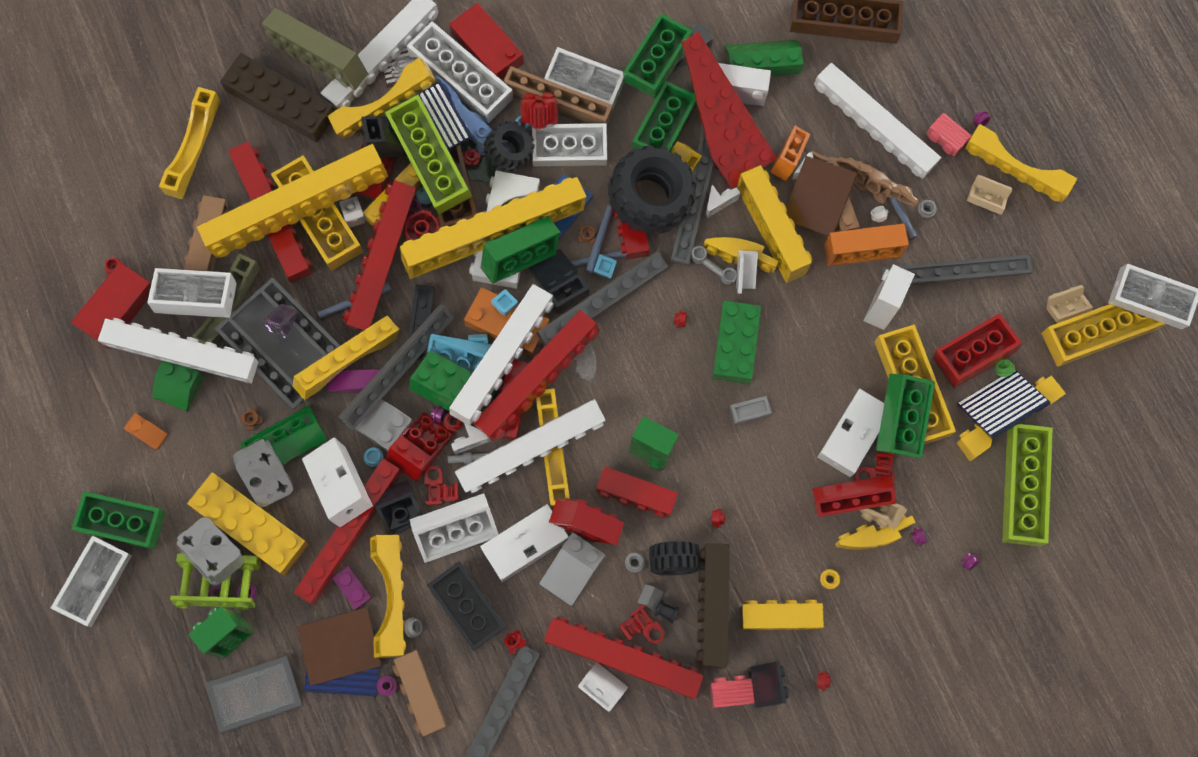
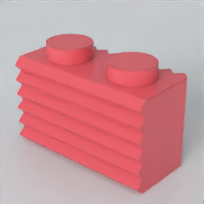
(948, 134)
(732, 693)

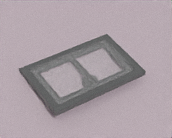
(253, 694)

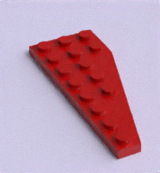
(729, 129)

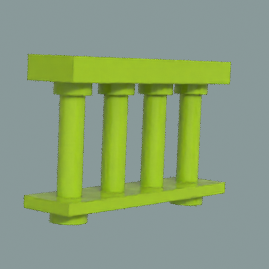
(243, 603)

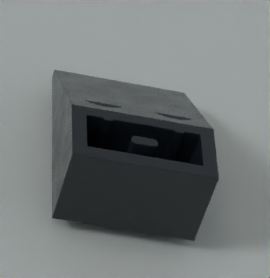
(380, 133)
(561, 280)
(768, 684)

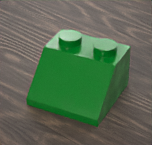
(176, 385)

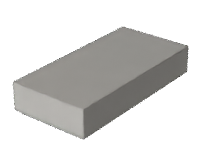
(750, 410)

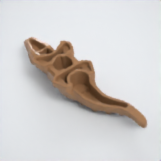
(873, 180)

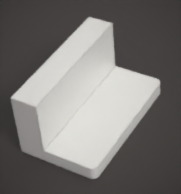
(746, 270)
(602, 687)

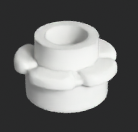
(879, 214)

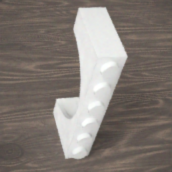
(504, 189)

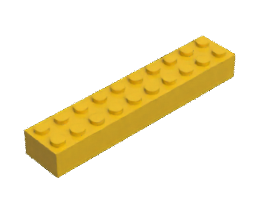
(293, 202)
(470, 235)

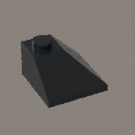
(398, 507)

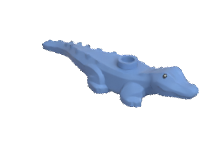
(474, 122)

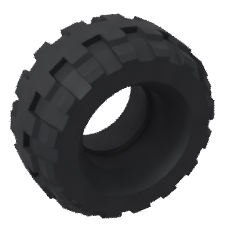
(667, 171)

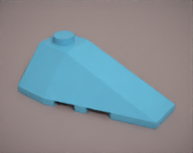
(459, 351)

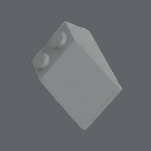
(384, 424)
(572, 569)

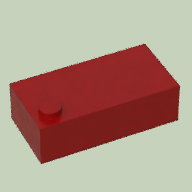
(486, 41)
(117, 297)
(977, 350)

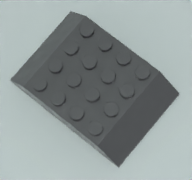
(277, 356)

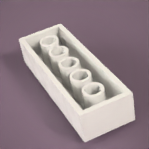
(463, 72)

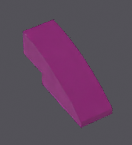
(351, 381)

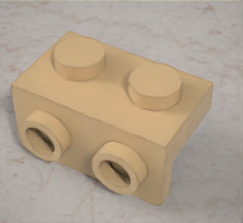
(989, 194)
(1068, 304)
(885, 515)

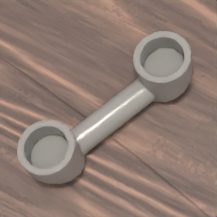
(727, 275)

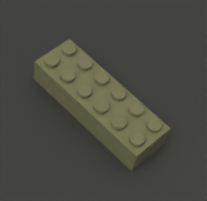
(315, 49)

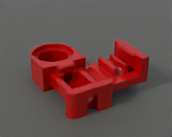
(883, 467)
(438, 491)
(640, 621)

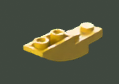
(729, 247)
(869, 538)

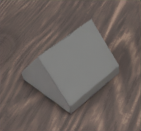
(650, 597)

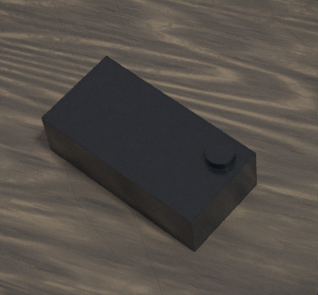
(466, 606)

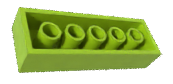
(428, 154)
(1027, 485)

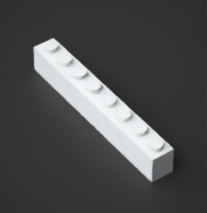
(384, 49)
(876, 120)
(179, 351)
(501, 354)
(530, 445)

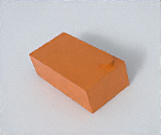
(866, 244)
(488, 320)

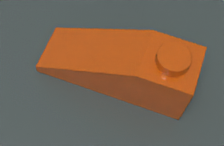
(790, 153)

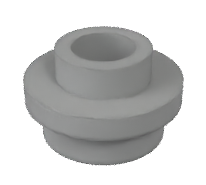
(929, 204)
(639, 558)
(413, 627)

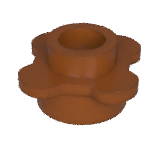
(592, 230)
(251, 413)

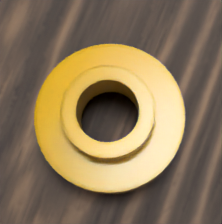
(836, 579)

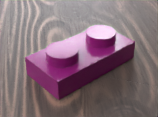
(352, 588)

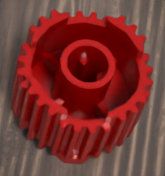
(539, 110)
(418, 222)

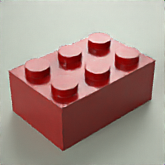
(586, 521)

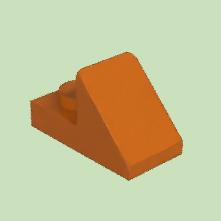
(145, 431)

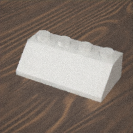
(454, 528)

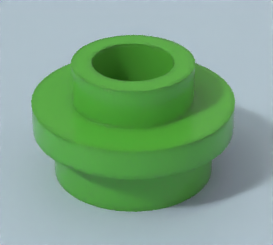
(1004, 368)

